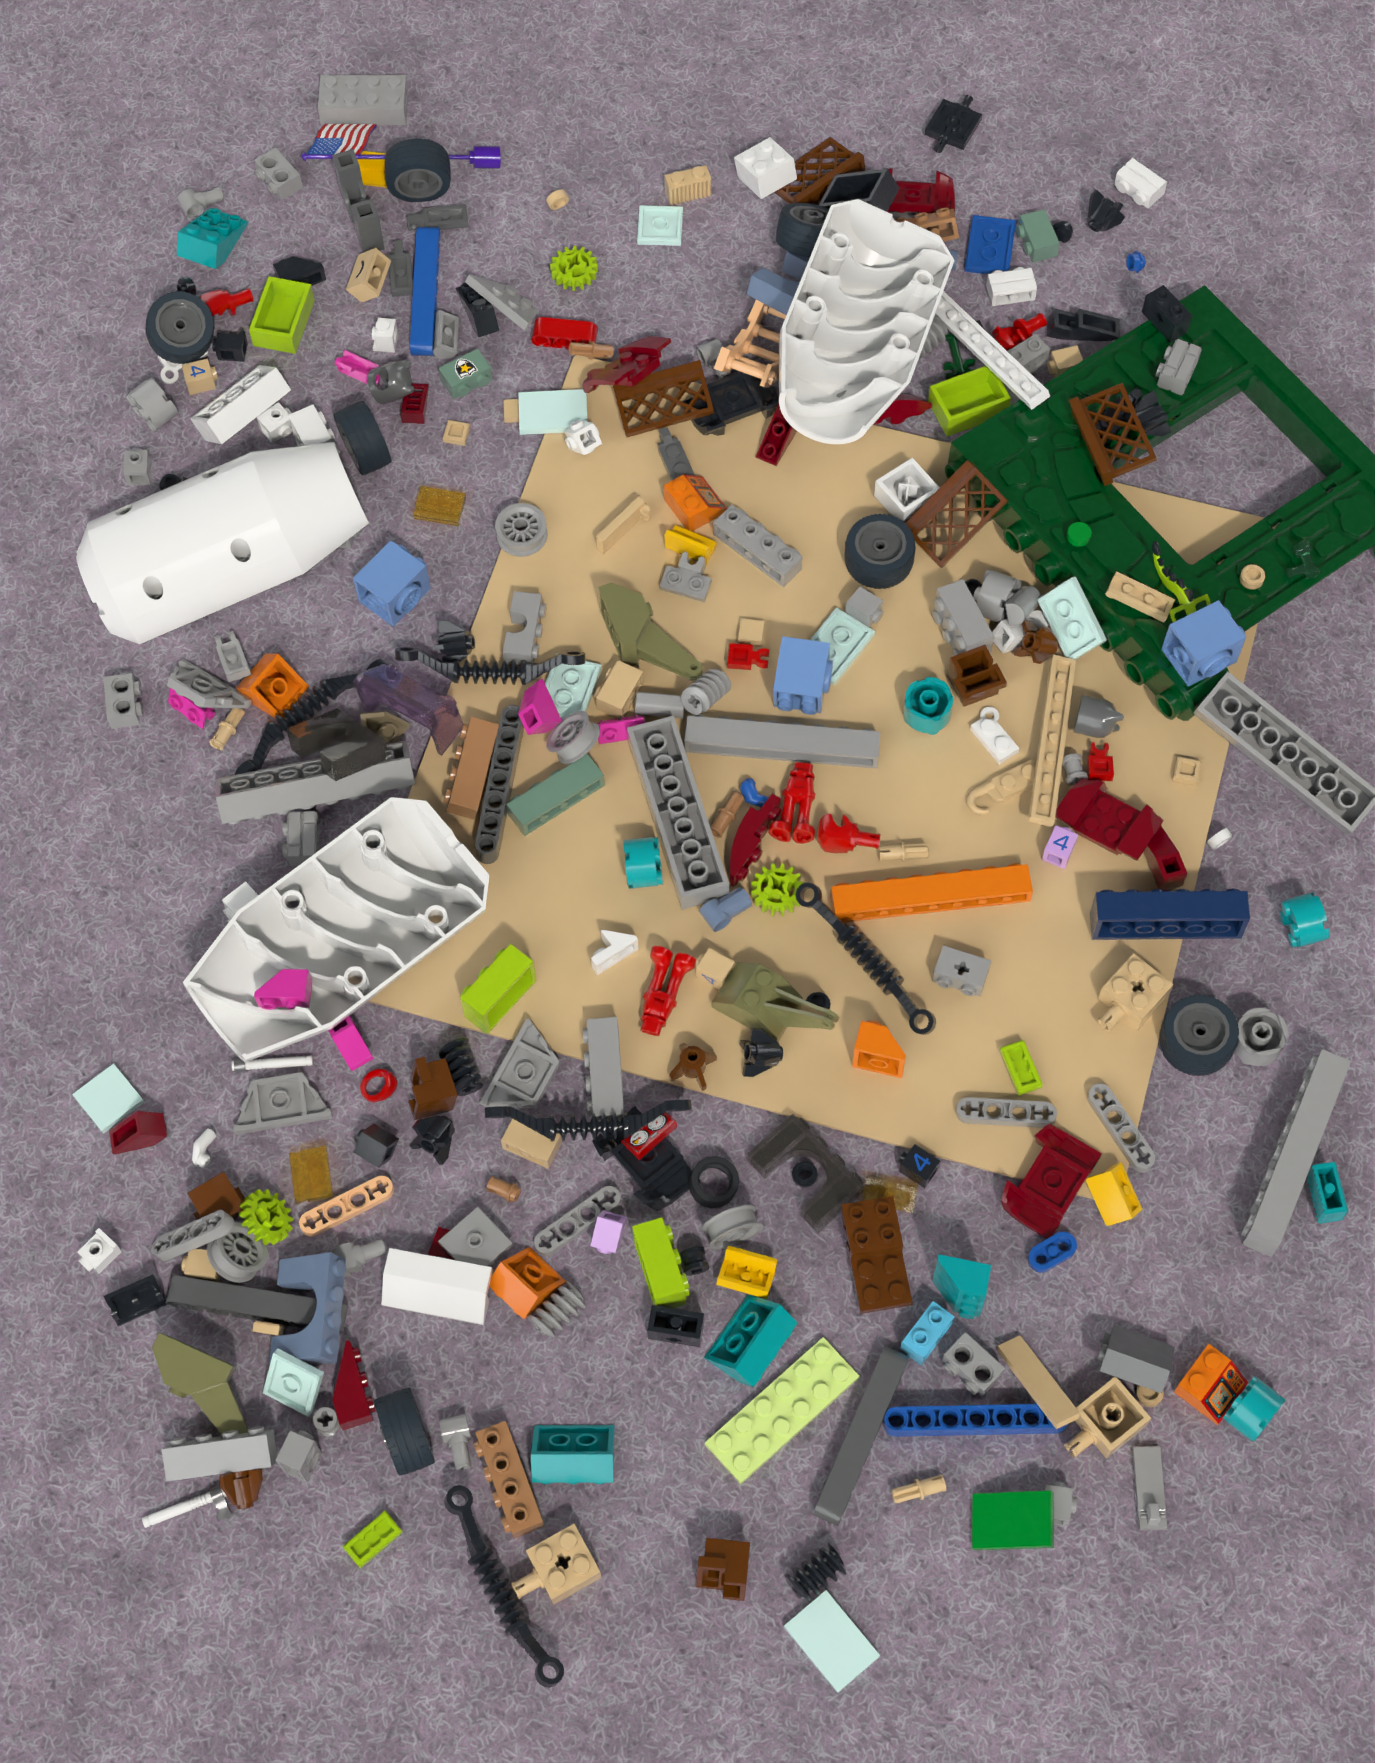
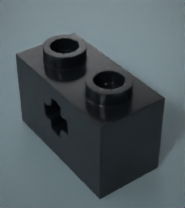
(1166, 313)
(675, 1326)

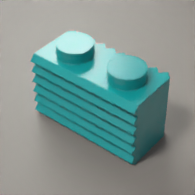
(1327, 1192)

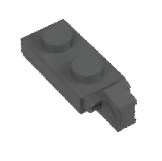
(443, 217)
(400, 271)
(673, 455)

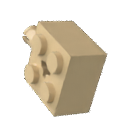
(1132, 1006)
(1098, 1430)
(559, 1581)

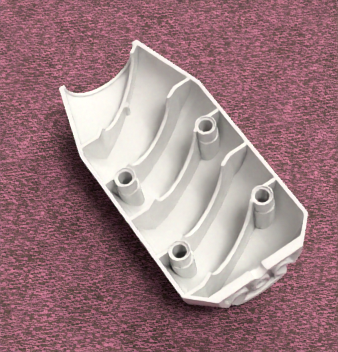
(858, 321)
(217, 538)
(355, 926)

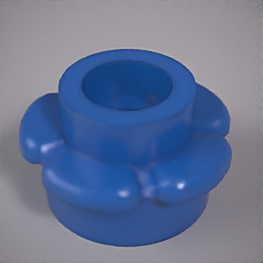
(1135, 261)

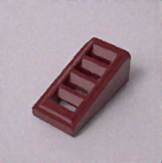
(415, 416)

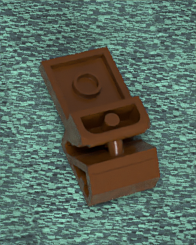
(876, 1254)

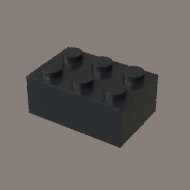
(872, 187)

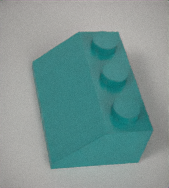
(962, 1284)
(751, 1339)
(573, 1454)

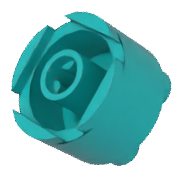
(928, 705)
(643, 862)
(1305, 920)
(1254, 1409)

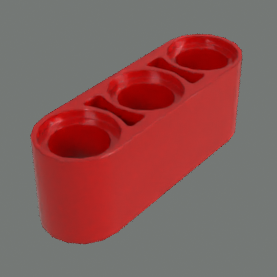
(562, 332)

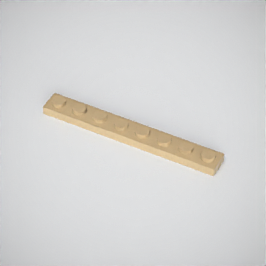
(1052, 741)

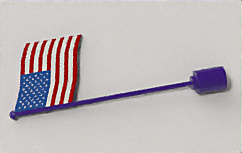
(344, 137)

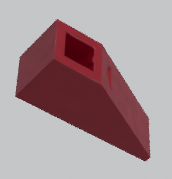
(776, 439)
(1165, 861)
(349, 1397)

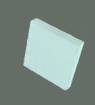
(660, 225)
(108, 1098)
(293, 1382)

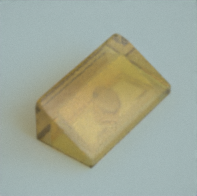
(903, 1192)

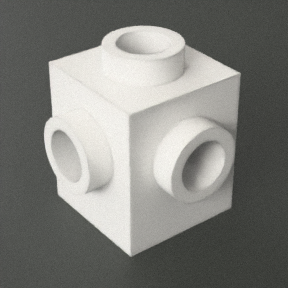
(275, 422)
(588, 440)

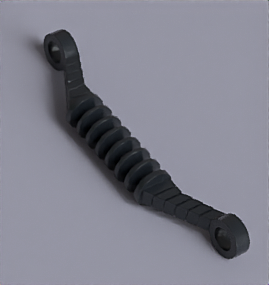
(453, 670)
(273, 732)
(846, 934)
(549, 1128)
(479, 1555)

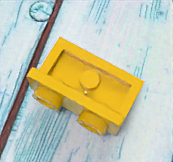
(747, 1272)

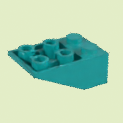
(210, 237)

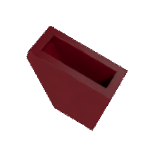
(138, 1132)

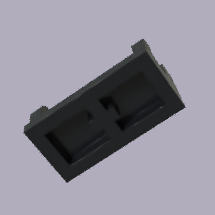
(135, 1300)

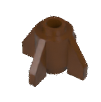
(1037, 643)
(692, 1064)
(242, 1487)

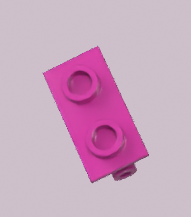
(356, 366)
(193, 712)
(615, 730)

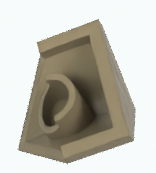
(384, 725)

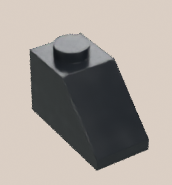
(300, 270)

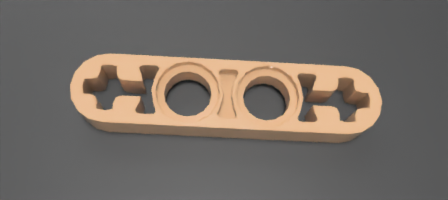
(348, 1210)

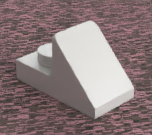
(618, 947)

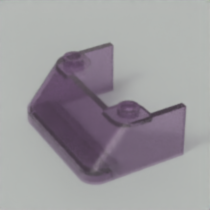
(412, 699)

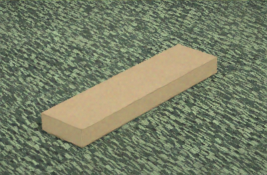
(1038, 1382)

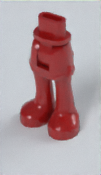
(797, 791)
(660, 1004)

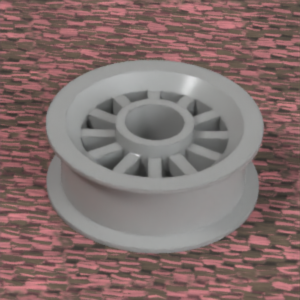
(521, 517)
(573, 737)
(732, 1227)
(237, 1254)

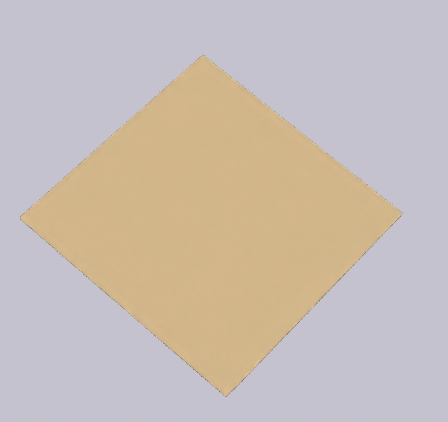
(570, 878)

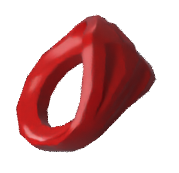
(387, 1090)

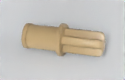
(226, 728)
(903, 852)
(919, 1489)

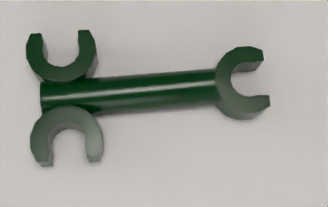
(957, 367)

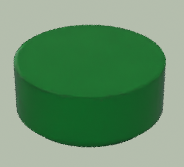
(1079, 534)

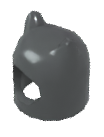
(396, 381)
(1097, 717)

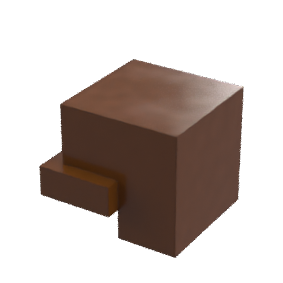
(975, 675)
(431, 1088)
(216, 1195)
(724, 1567)

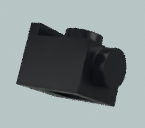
(230, 346)

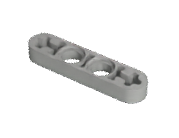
(1006, 1107)
(1121, 1127)
(575, 1218)
(192, 1235)

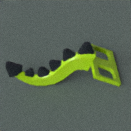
(1176, 586)

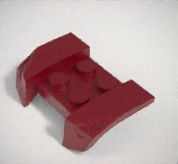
(924, 197)
(632, 366)
(1107, 819)
(1050, 1181)

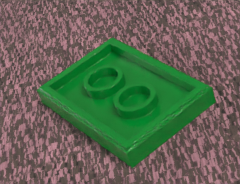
(1013, 1520)

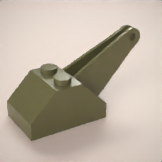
(638, 637)
(768, 1002)
(203, 1377)

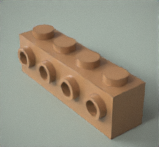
(941, 223)
(471, 768)
(509, 1480)

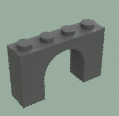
(360, 210)

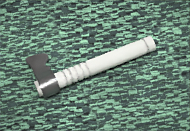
(240, 1066)
(214, 1495)

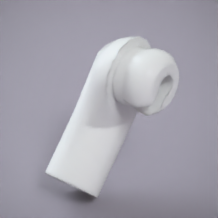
(199, 1148)

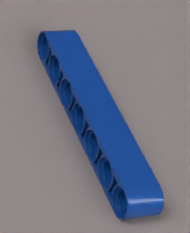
(425, 291)
(964, 1427)

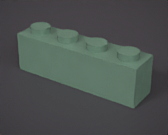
(555, 794)

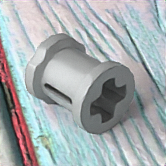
(1073, 768)
(319, 1418)

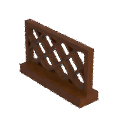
(814, 193)
(663, 381)
(1092, 435)
(945, 495)

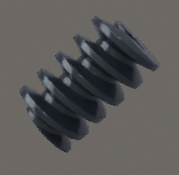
(460, 1066)
(816, 1573)

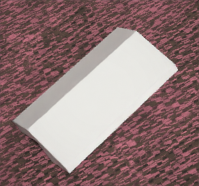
(436, 1286)

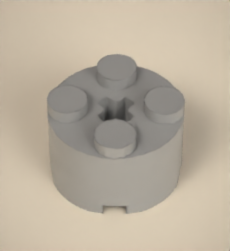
(151, 404)
(995, 593)
(1260, 1037)

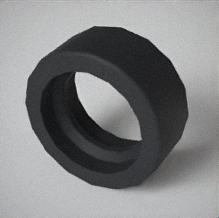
(720, 1164)

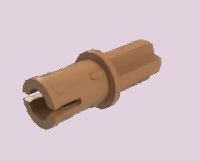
(591, 350)
(726, 814)

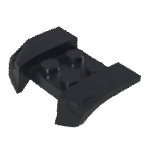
(734, 400)
(659, 1174)

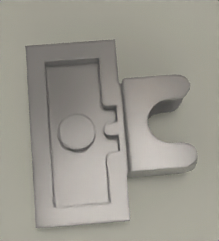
(687, 579)

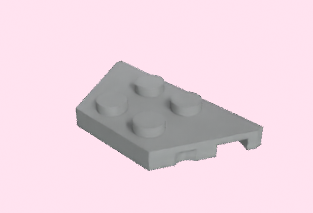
(505, 299)
(204, 688)
(523, 1072)
(280, 1103)

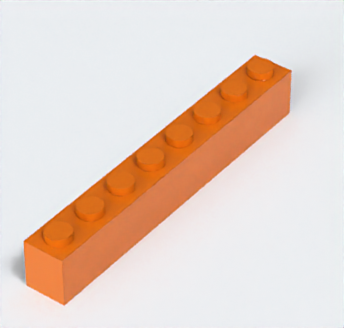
(931, 893)

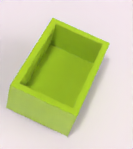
(282, 315)
(968, 400)
(498, 988)
(660, 1263)

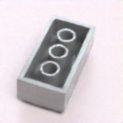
(363, 99)

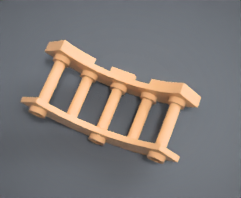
(732, 356)

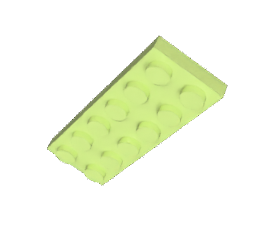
(781, 1410)

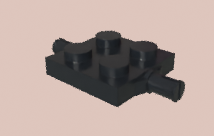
(953, 124)

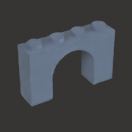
(774, 289)
(320, 1339)

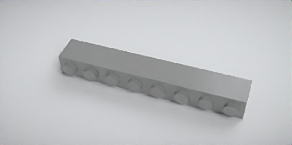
(782, 741)

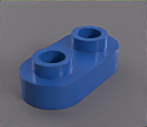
(1051, 1252)

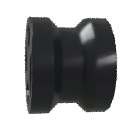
(694, 1261)

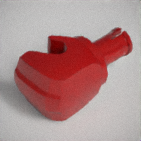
(221, 300)
(1019, 332)
(844, 838)

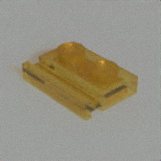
(439, 506)
(311, 1175)

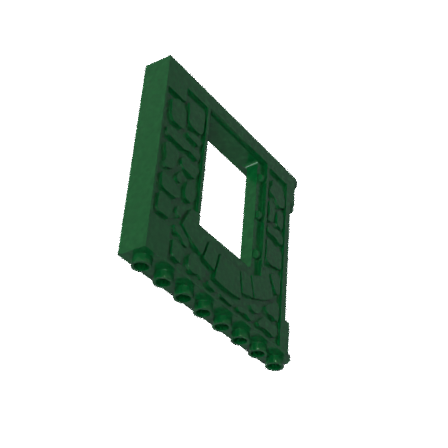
(1053, 482)

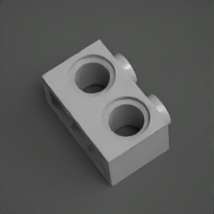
(278, 174)
(1031, 353)
(120, 701)
(978, 1361)
(298, 1455)

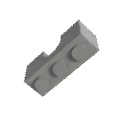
(527, 611)

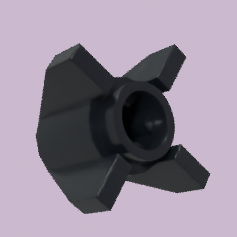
(1103, 213)
(1152, 415)
(455, 643)
(760, 1052)
(434, 1136)

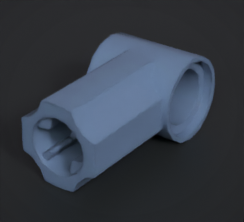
(720, 912)

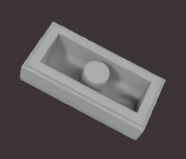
(445, 335)
(1022, 605)
(659, 705)

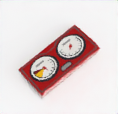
(650, 1135)

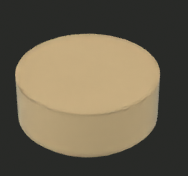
(557, 199)
(1252, 576)
(1148, 1397)

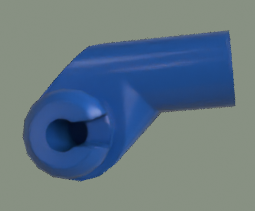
(751, 794)

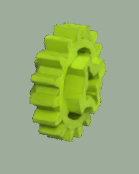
(574, 268)
(775, 899)
(266, 1217)

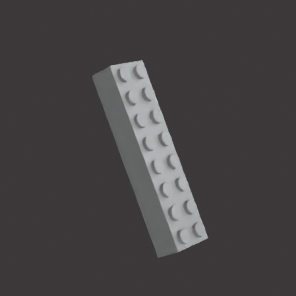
(1287, 753)
(306, 785)
(678, 812)
(1294, 1152)

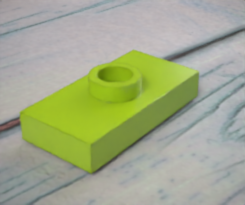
(1021, 1067)
(372, 1539)

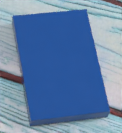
(990, 244)

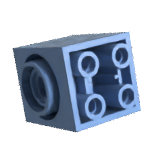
(392, 583)
(1203, 643)
(802, 675)

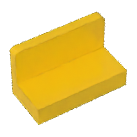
(373, 170)
(695, 545)
(1114, 1195)

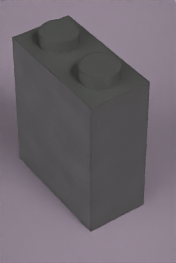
(1136, 1358)

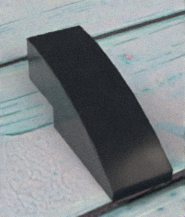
(1082, 326)

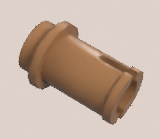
(504, 1189)

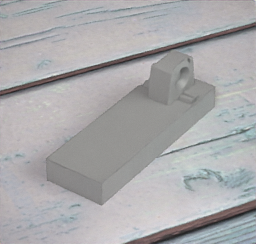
(1149, 1488)

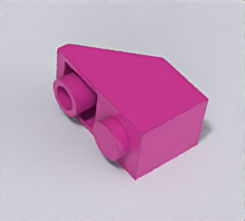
(538, 710)
(286, 990)
(351, 1043)

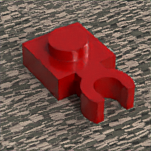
(742, 657)
(1099, 764)

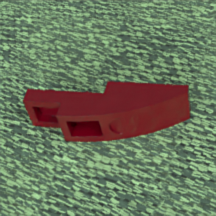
(903, 408)
(748, 841)

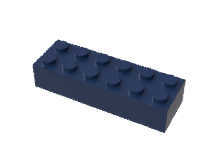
(1169, 914)

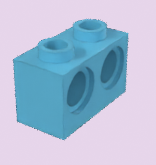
(927, 1333)

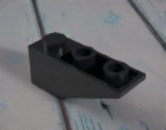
(479, 310)

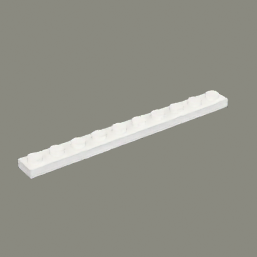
(991, 353)

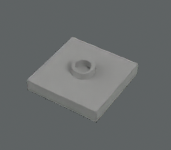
(476, 1240)

